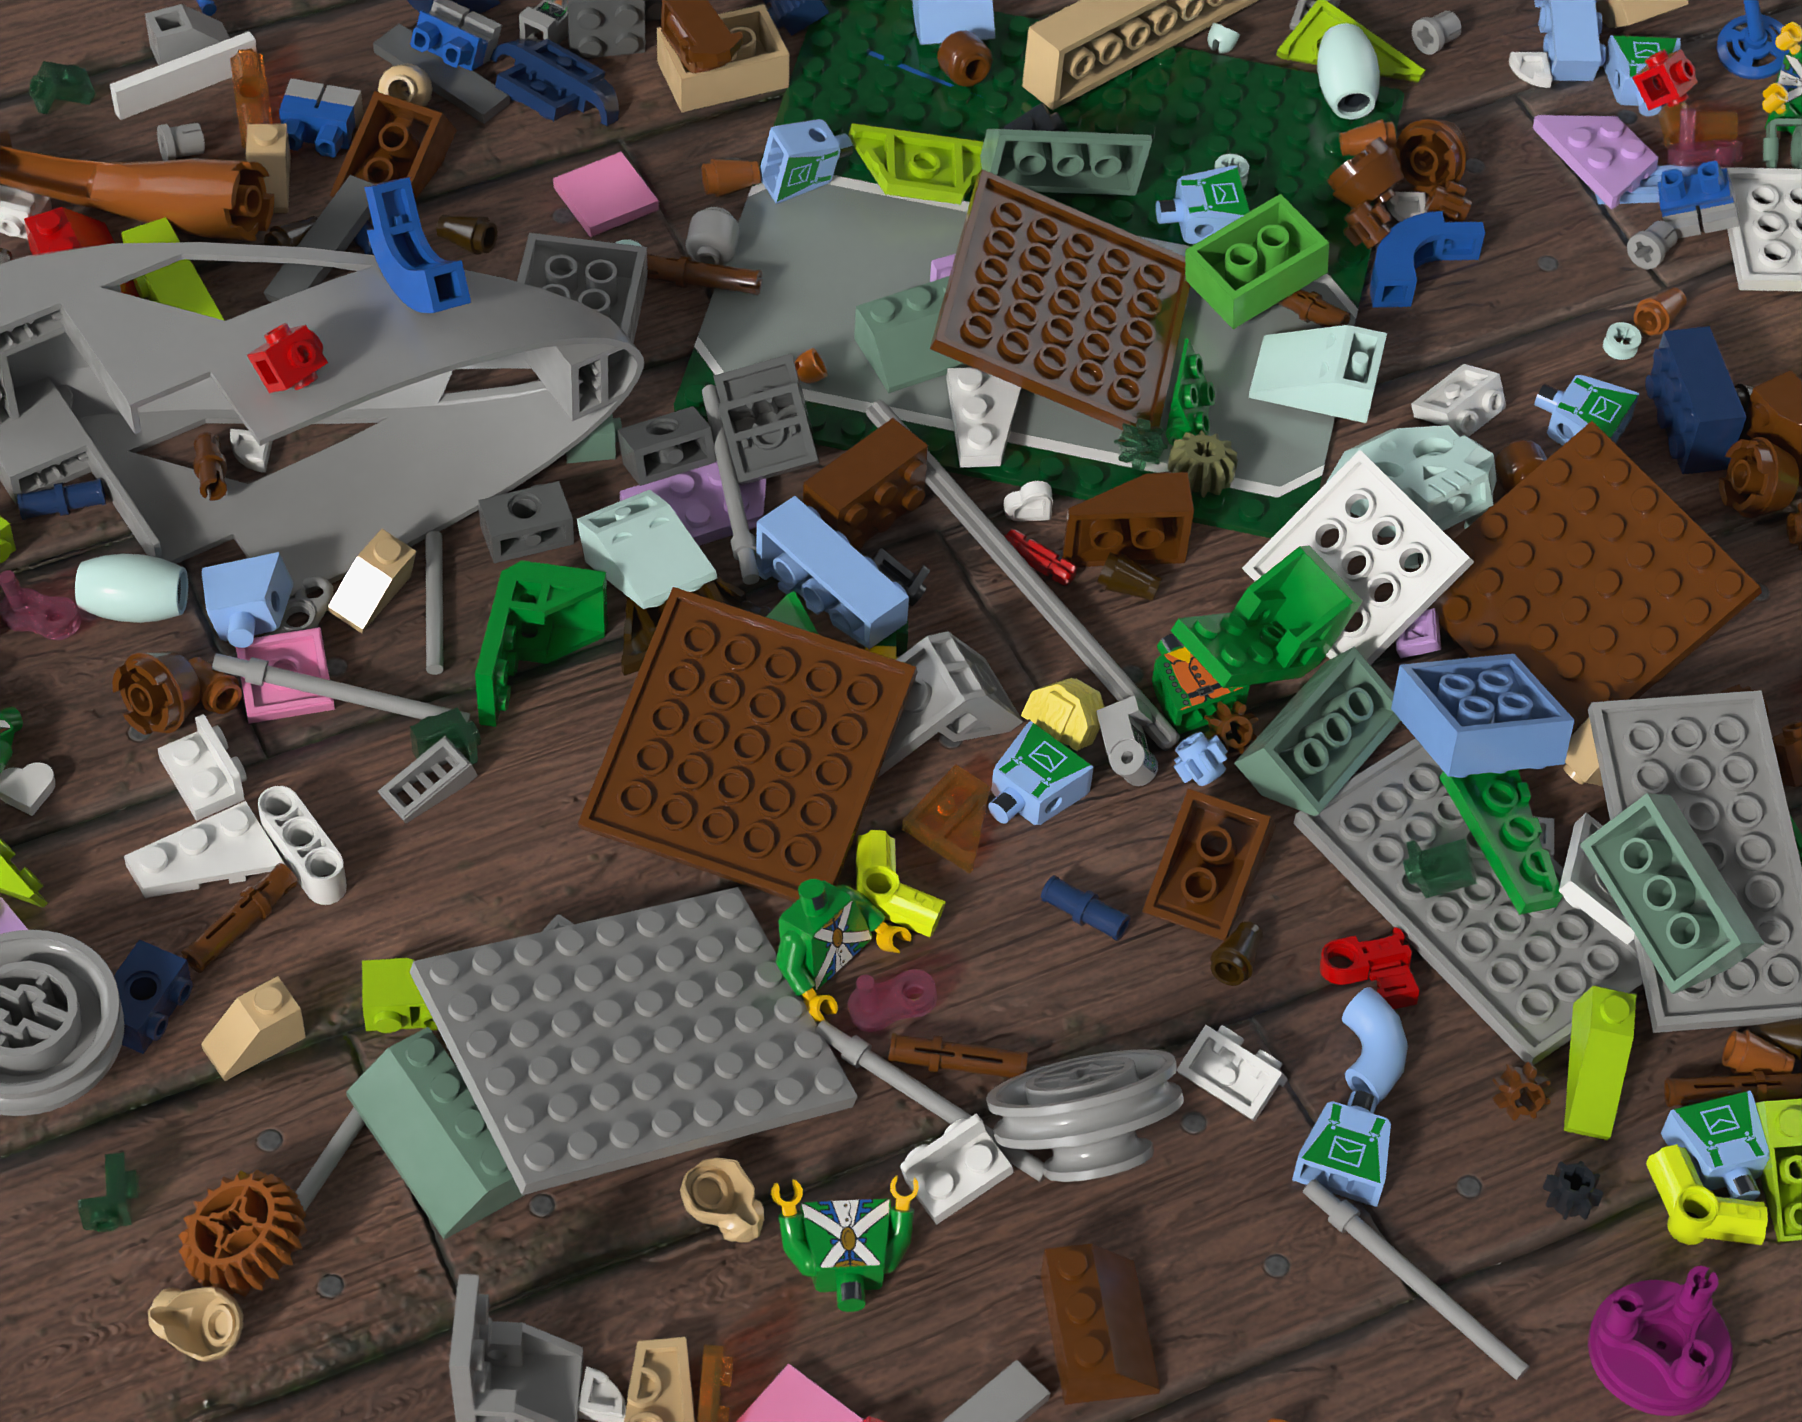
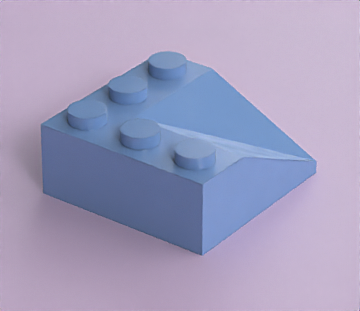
(1482, 715)

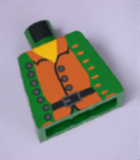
(1187, 688)

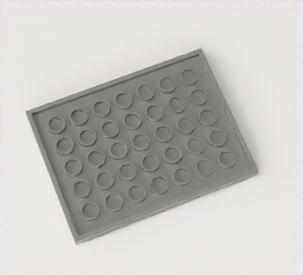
(630, 1038)

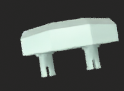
(1436, 469)

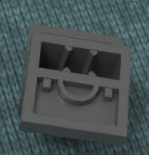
(609, 26)
(766, 419)

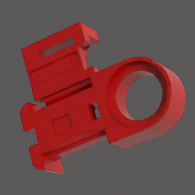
(1382, 960)

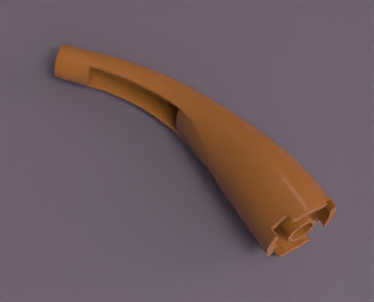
(194, 194)

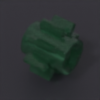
(1141, 444)

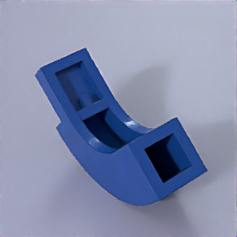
(1414, 243)
(404, 254)

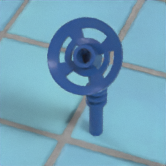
(1754, 45)

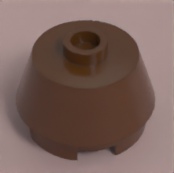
(1432, 153)
(1368, 176)
(1759, 478)
(157, 690)

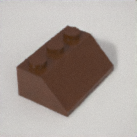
(1097, 1324)

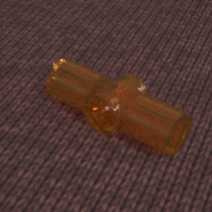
(250, 90)

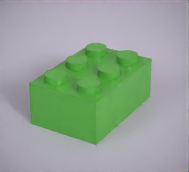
(1256, 261)

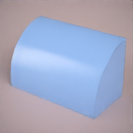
(940, 18)

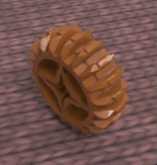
(243, 1232)

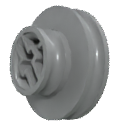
(55, 1021)
(1087, 1111)

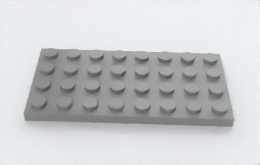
(1727, 782)
(1505, 965)

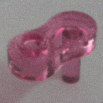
(1694, 153)
(31, 611)
(880, 1004)

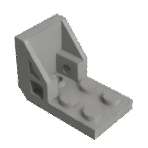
(950, 696)
(509, 1366)

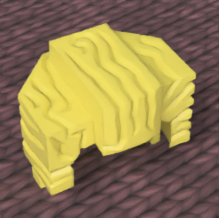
(1066, 711)

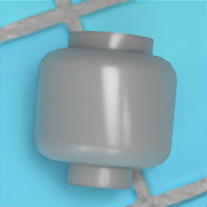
(712, 235)

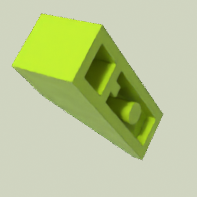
(1598, 1060)

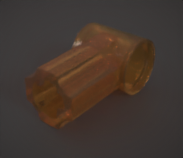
(1708, 124)

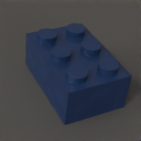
(1695, 399)

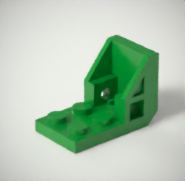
(551, 601)
(1277, 626)

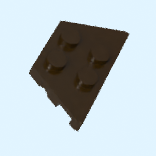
(642, 623)

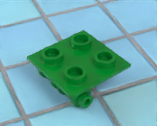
(1190, 398)

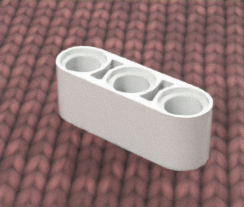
(309, 861)

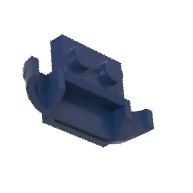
(554, 80)

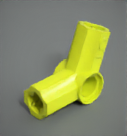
(881, 885)
(1718, 1216)

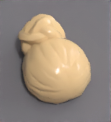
(723, 1196)
(197, 1321)

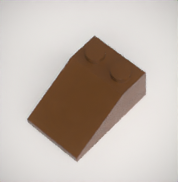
(397, 143)
(1777, 415)
(1141, 518)
(1209, 865)

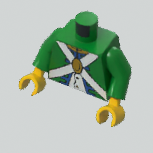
(1785, 96)
(823, 934)
(846, 1242)

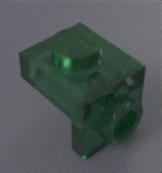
(61, 83)
(449, 724)
(1440, 867)
(114, 1209)

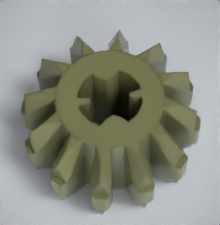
(1207, 460)

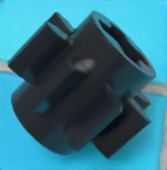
(1573, 1190)

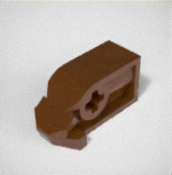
(698, 35)

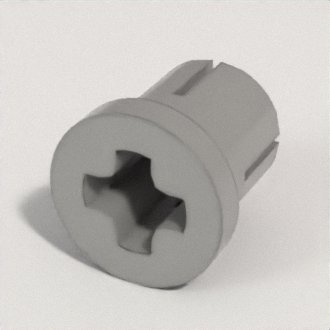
(1434, 32)
(180, 141)
(1649, 246)

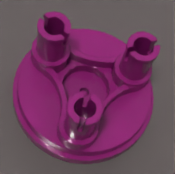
(1662, 1344)

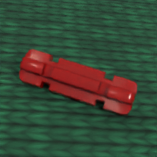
(1042, 558)

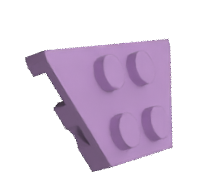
(1599, 152)
(701, 502)

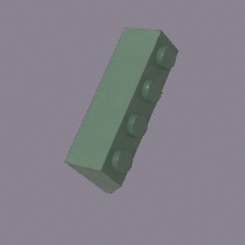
(1067, 160)
(898, 336)
(1321, 735)
(1671, 892)
(434, 1133)

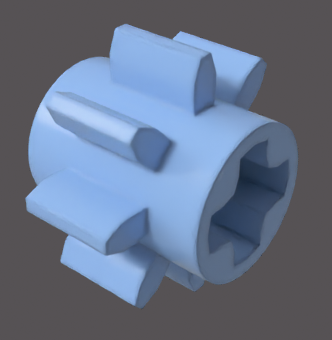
(1200, 759)

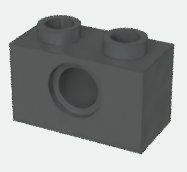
(666, 446)
(526, 522)

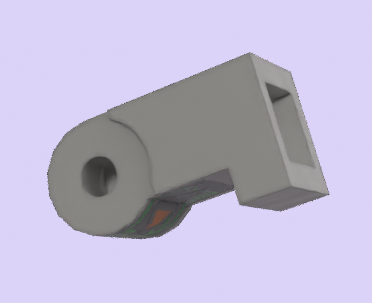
(549, 17)
(1126, 742)

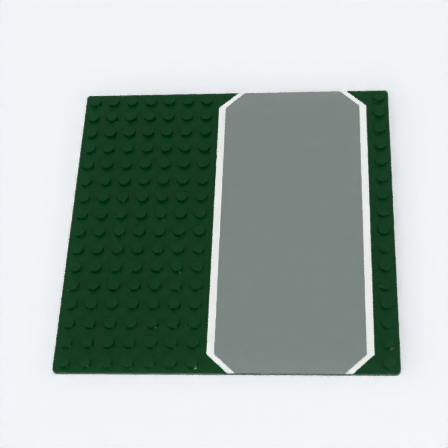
(859, 245)

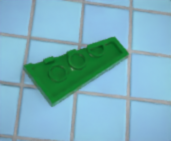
(1508, 835)

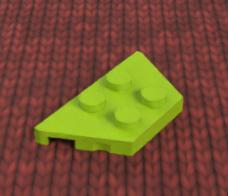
(919, 162)

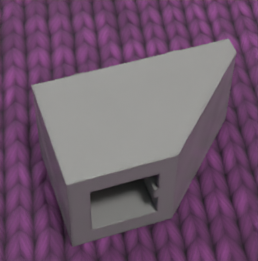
(181, 31)

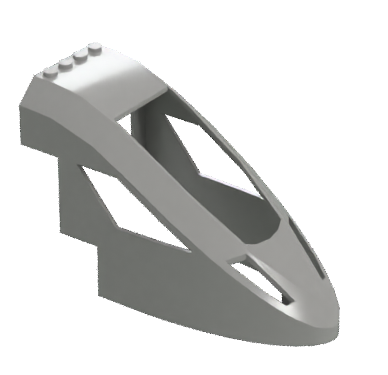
(112, 373)

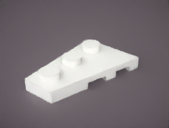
(981, 415)
(212, 850)
(1584, 887)

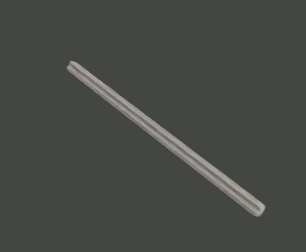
(1034, 587)

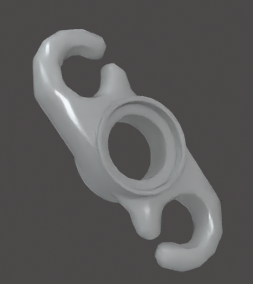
(312, 606)

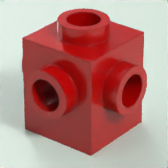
(1665, 79)
(288, 358)

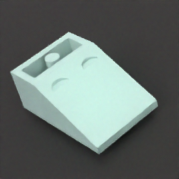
(1320, 370)
(644, 549)

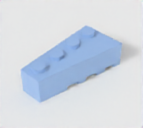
(1572, 38)
(828, 573)

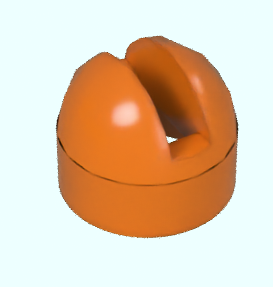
(810, 367)

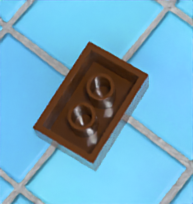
(870, 483)

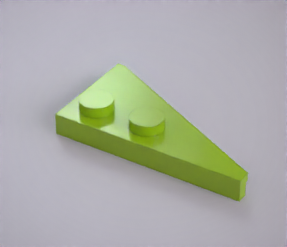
(1306, 38)

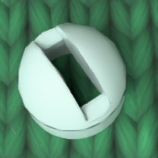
(1222, 37)

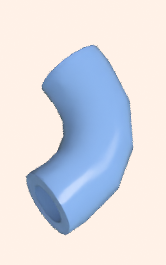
(1382, 1044)

